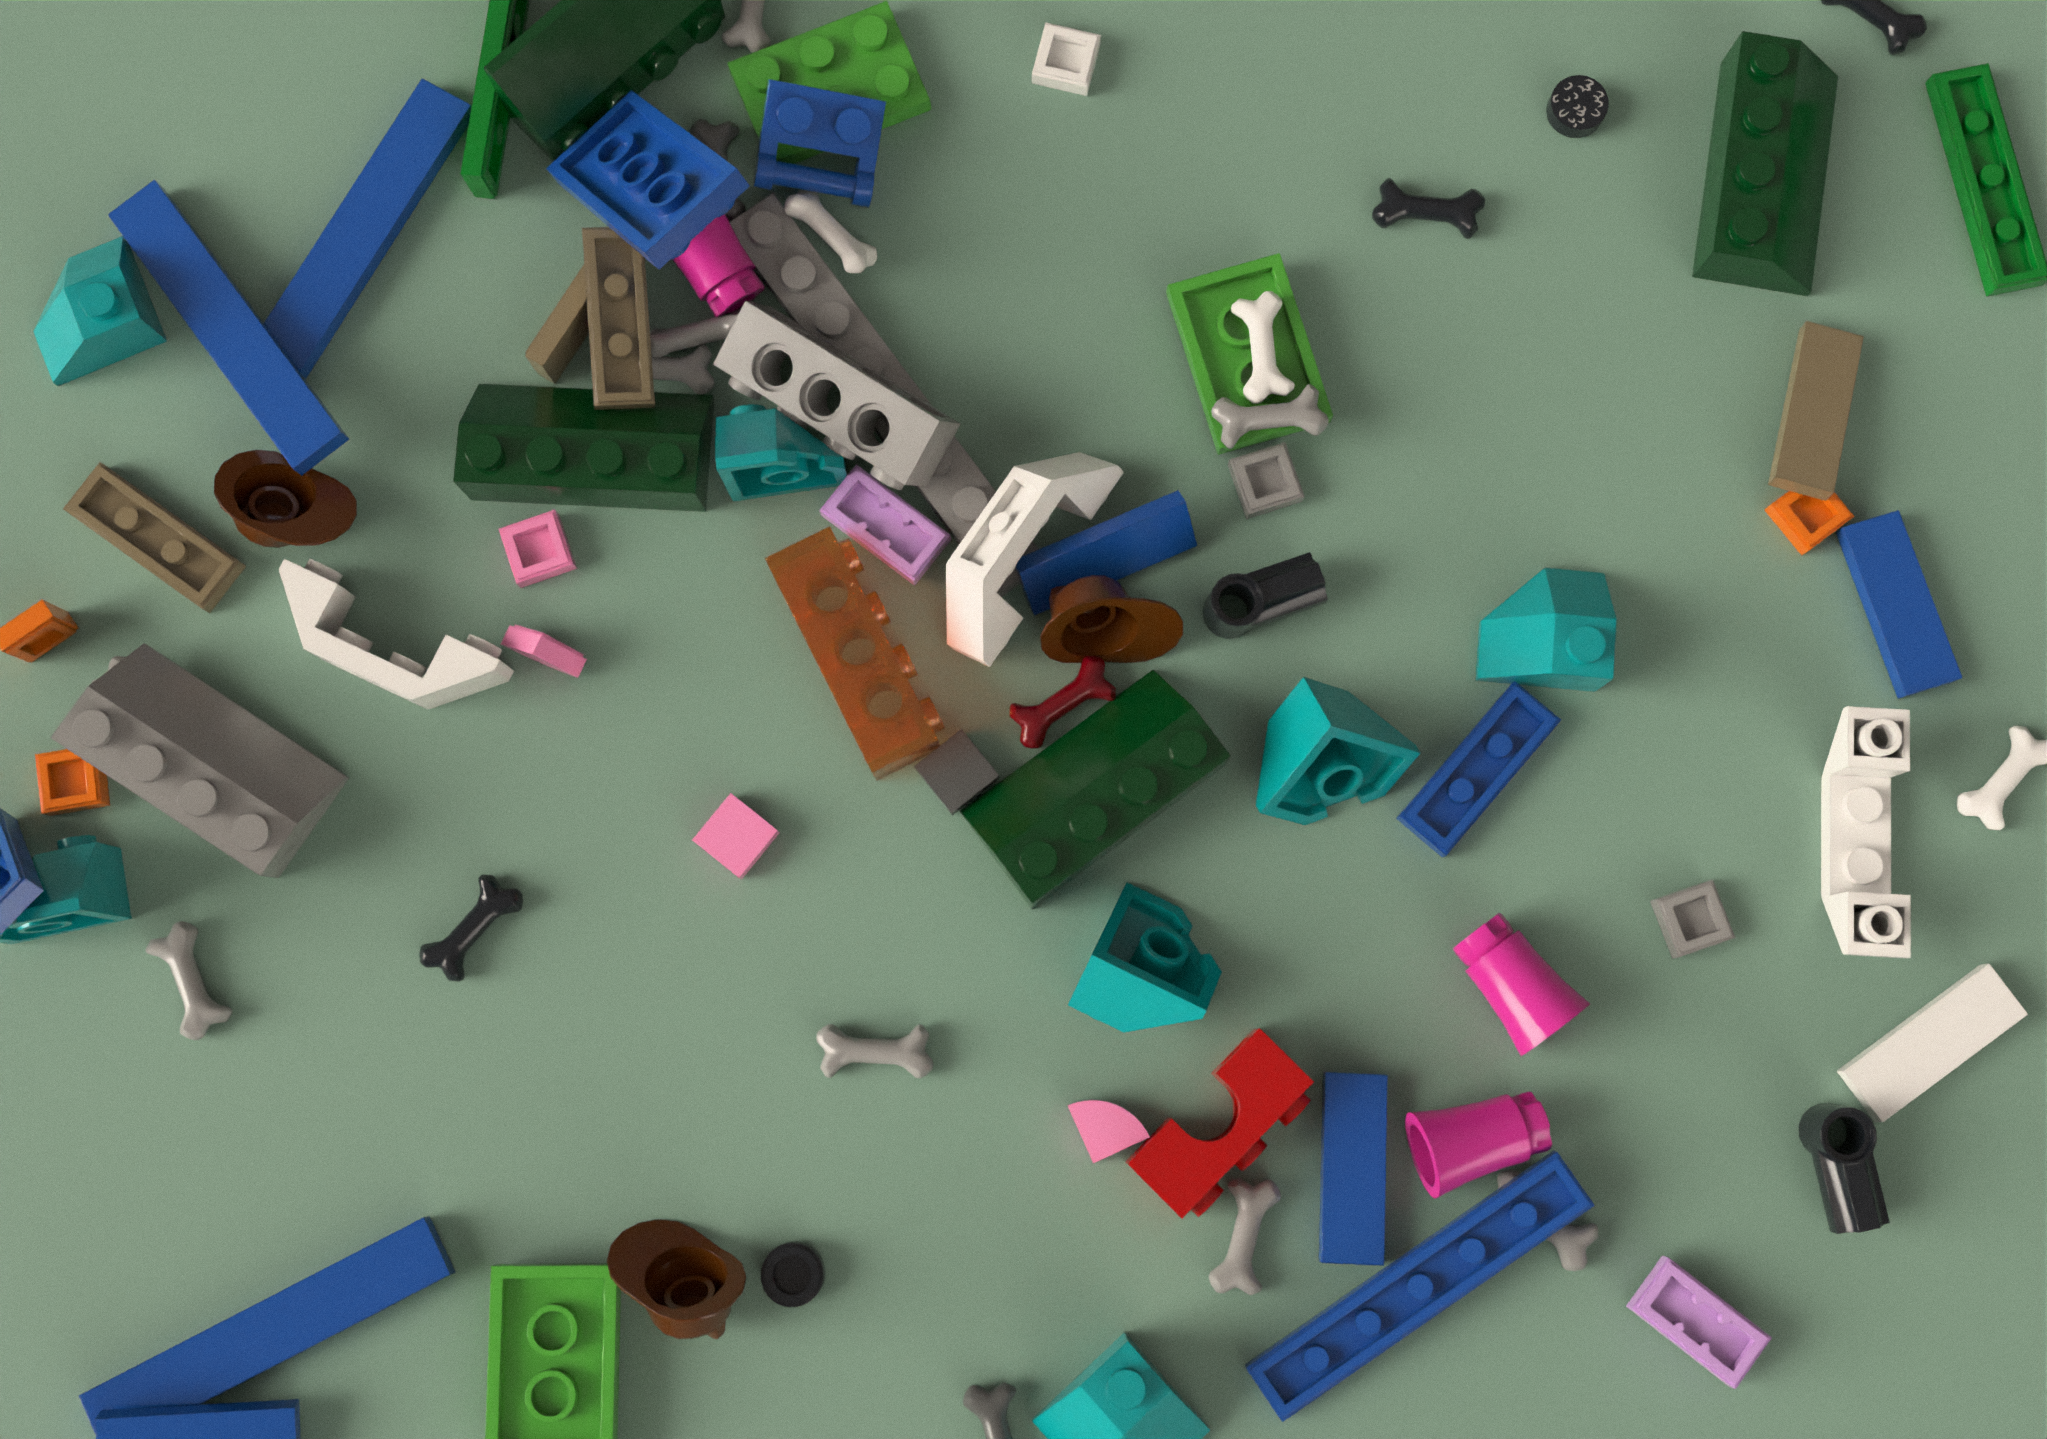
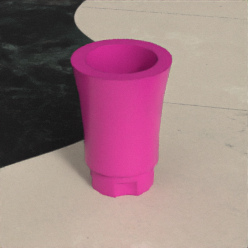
(720, 268)
(1518, 983)
(1475, 1139)

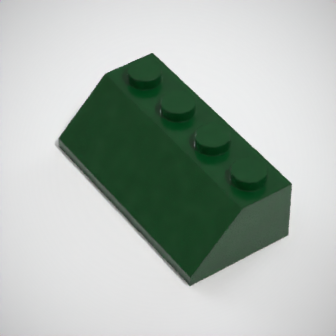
(589, 57)
(1766, 166)
(561, 451)
(1095, 787)

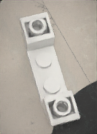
(320, 609)
(976, 614)
(1857, 832)

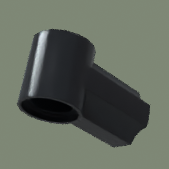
(1268, 594)
(1848, 1173)

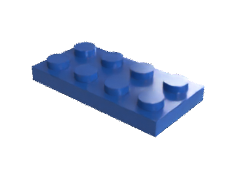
(648, 179)

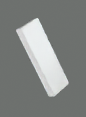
(1932, 1042)

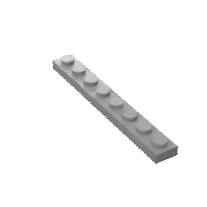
(823, 306)

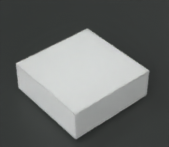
(1066, 59)

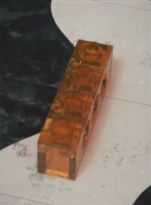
(802, 575)

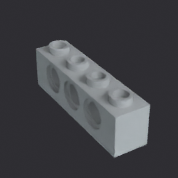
(916, 429)

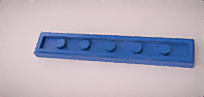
(367, 223)
(228, 328)
(1419, 1285)
(280, 1324)

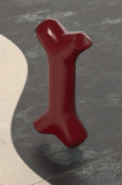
(1038, 718)

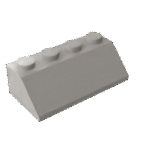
(201, 759)

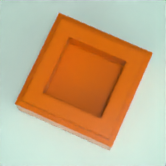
(1808, 519)
(36, 631)
(69, 783)

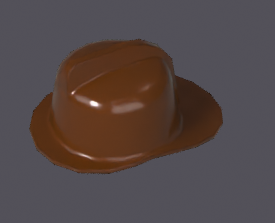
(280, 506)
(1103, 621)
(677, 1277)

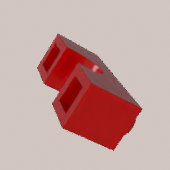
(1263, 1089)

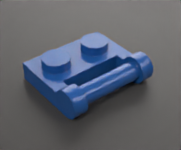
(824, 123)

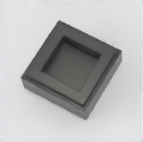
(956, 772)

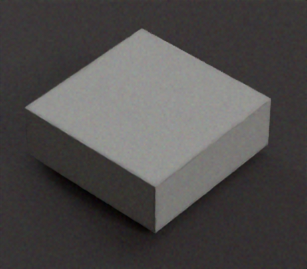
(1265, 480)
(1692, 919)

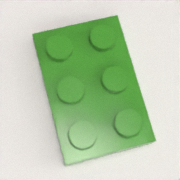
(848, 56)
(1220, 341)
(553, 1352)

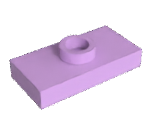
(885, 525)
(1699, 1322)

